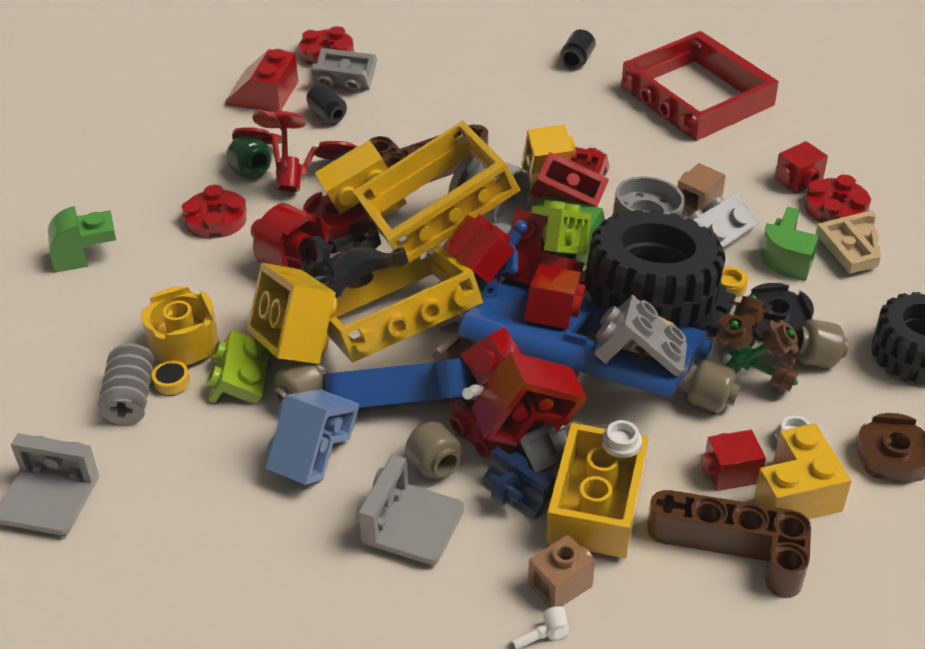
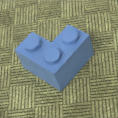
(306, 433)

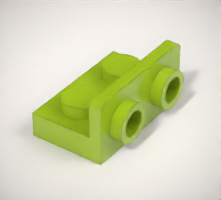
(566, 227)

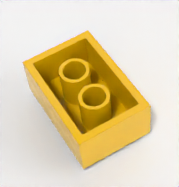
(291, 313)
(595, 493)

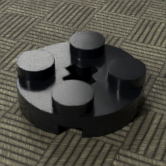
(791, 307)

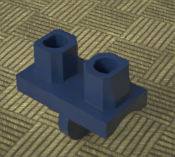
(517, 483)

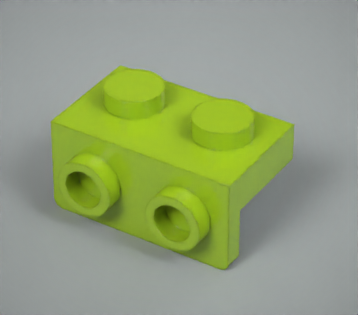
(238, 368)

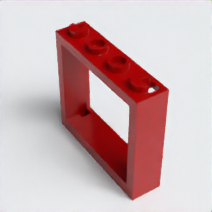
(756, 86)

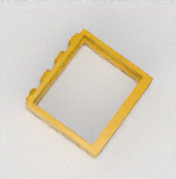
(444, 215)
(409, 316)

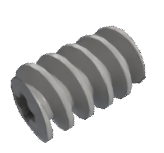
(126, 384)

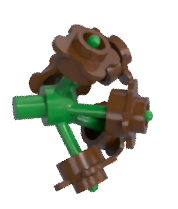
(779, 339)

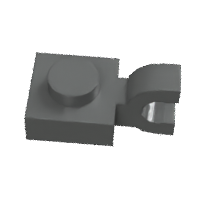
(544, 446)

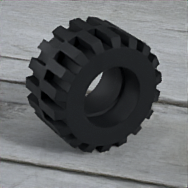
(901, 337)

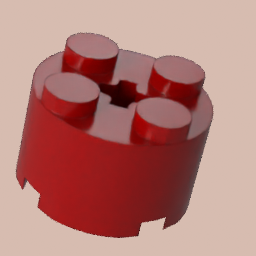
(281, 232)

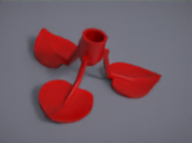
(288, 167)

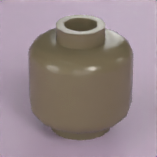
(820, 343)
(299, 378)
(711, 386)
(433, 450)

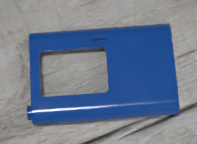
(566, 348)

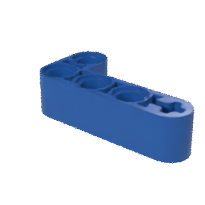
(401, 383)

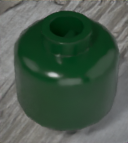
(249, 157)

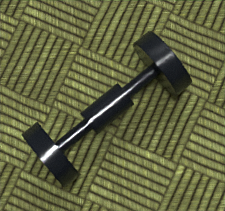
(318, 250)

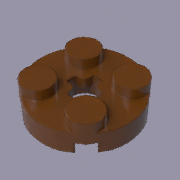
(885, 461)

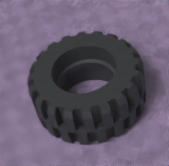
(657, 261)

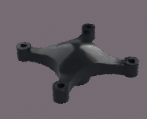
(356, 264)

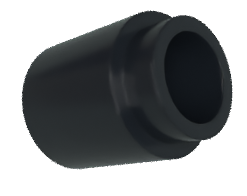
(577, 48)
(326, 104)

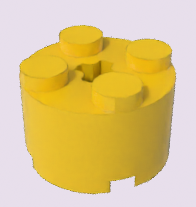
(180, 325)

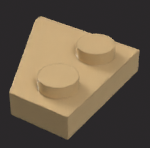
(852, 241)

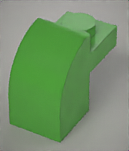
(71, 233)
(788, 249)

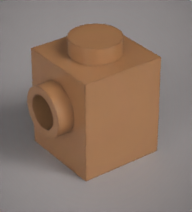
(700, 187)
(561, 572)

